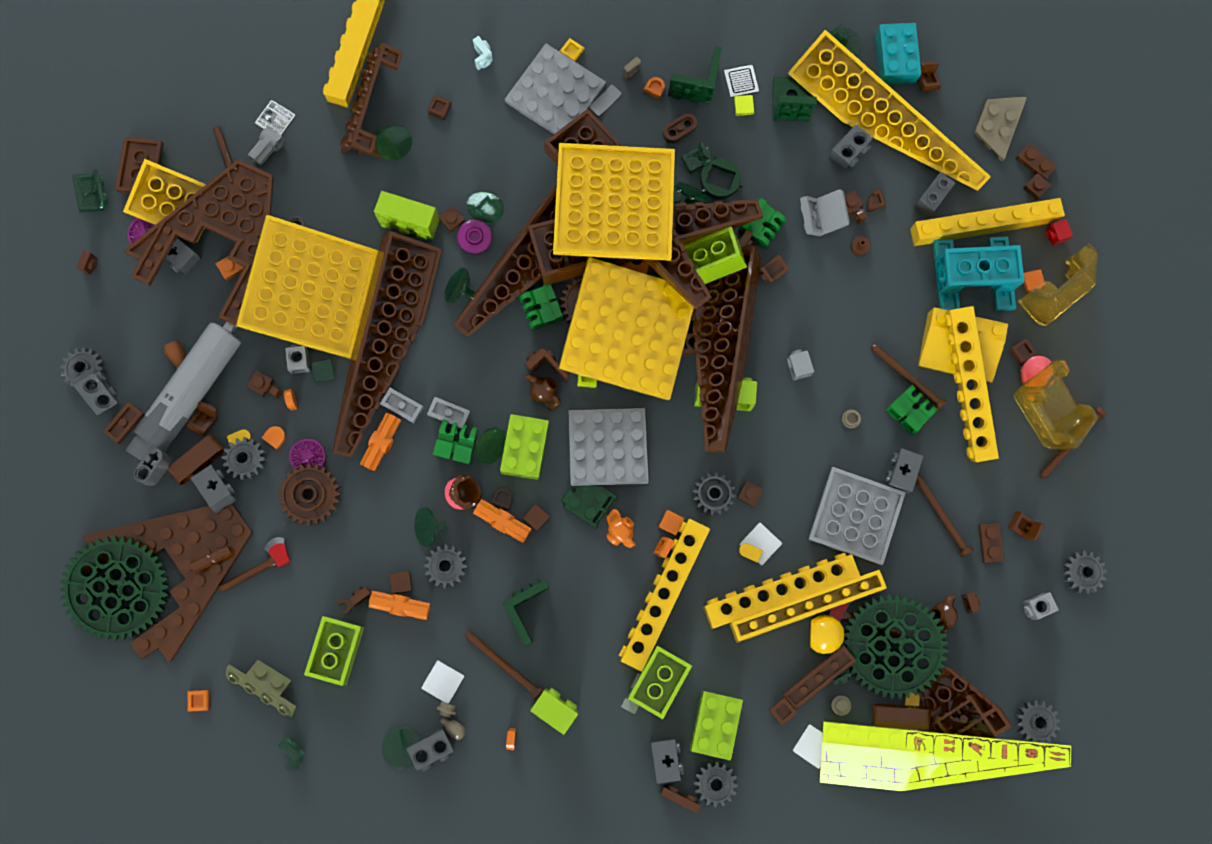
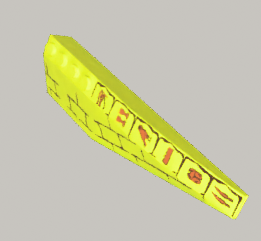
(926, 759)

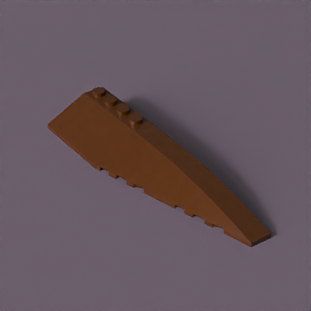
(689, 222)
(680, 270)
(510, 275)
(387, 327)

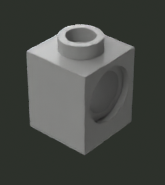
(800, 364)
(301, 366)
(1048, 606)

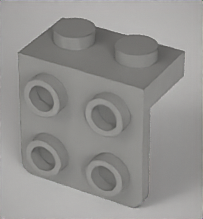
(824, 213)

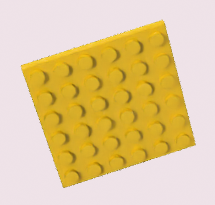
(614, 202)
(307, 287)
(627, 330)

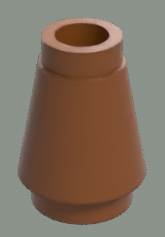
(175, 353)

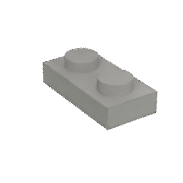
(401, 405)
(444, 410)

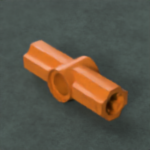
(380, 442)
(502, 521)
(399, 605)

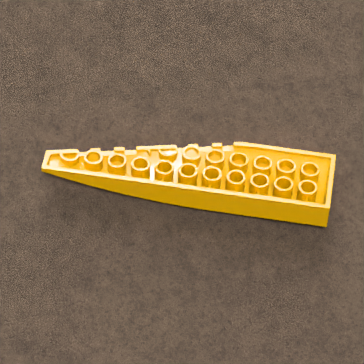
(866, 100)

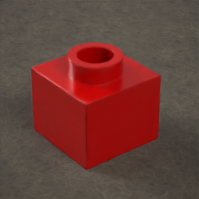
(1059, 232)

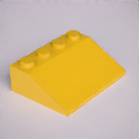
(159, 192)
(936, 350)

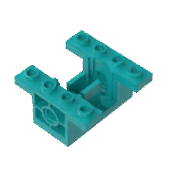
(961, 269)

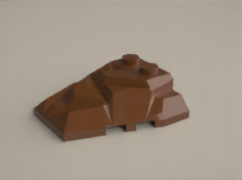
(962, 708)

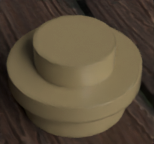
(851, 418)
(841, 705)
(446, 709)

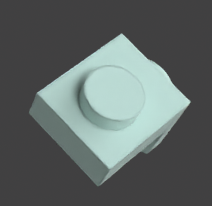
(483, 50)

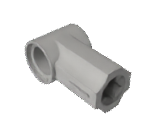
(268, 142)

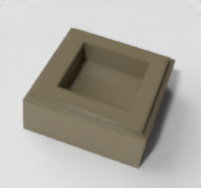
(631, 68)

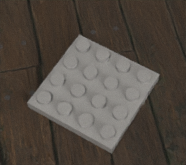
(554, 90)
(608, 447)
(856, 516)

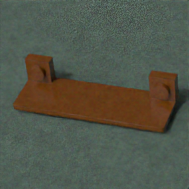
(356, 137)

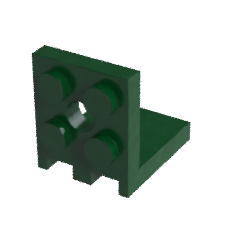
(694, 88)
(791, 107)
(519, 597)

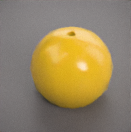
(826, 634)

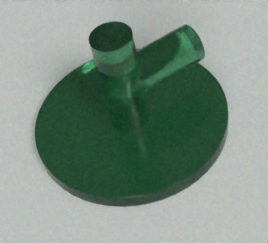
(847, 38)
(393, 142)
(692, 193)
(485, 207)
(458, 285)
(490, 445)
(427, 526)
(395, 747)

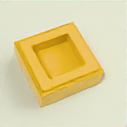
(572, 50)

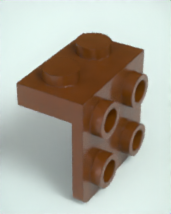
(535, 360)

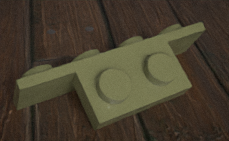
(265, 684)

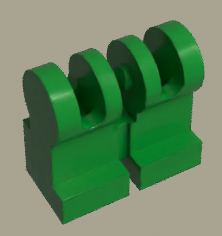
(771, 219)
(547, 300)
(903, 407)
(447, 445)

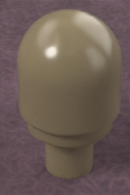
(453, 728)

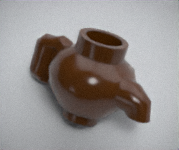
(543, 391)
(946, 613)

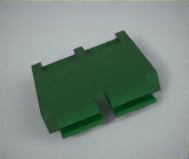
(587, 502)

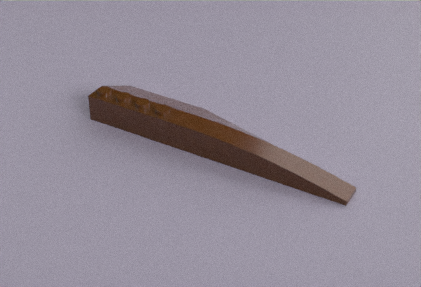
(721, 347)

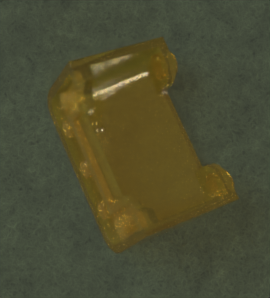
(1047, 302)
(1053, 410)

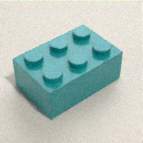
(898, 53)

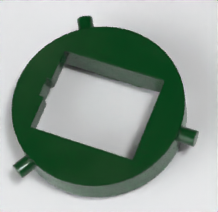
(724, 165)

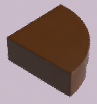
(876, 201)

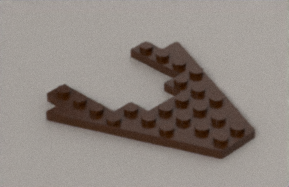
(228, 205)
(186, 539)

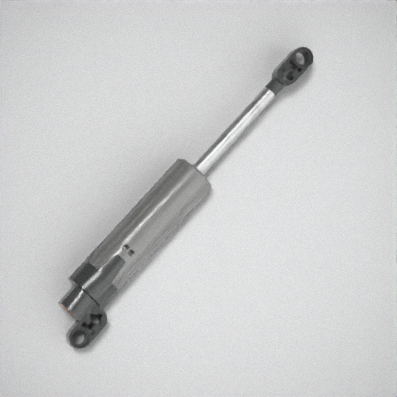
(182, 397)

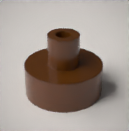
(860, 246)

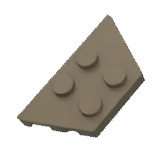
(999, 123)

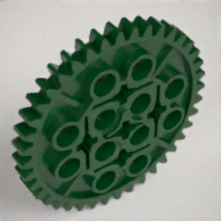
(109, 621)
(929, 648)

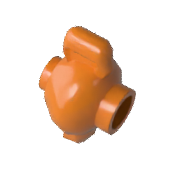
(620, 529)

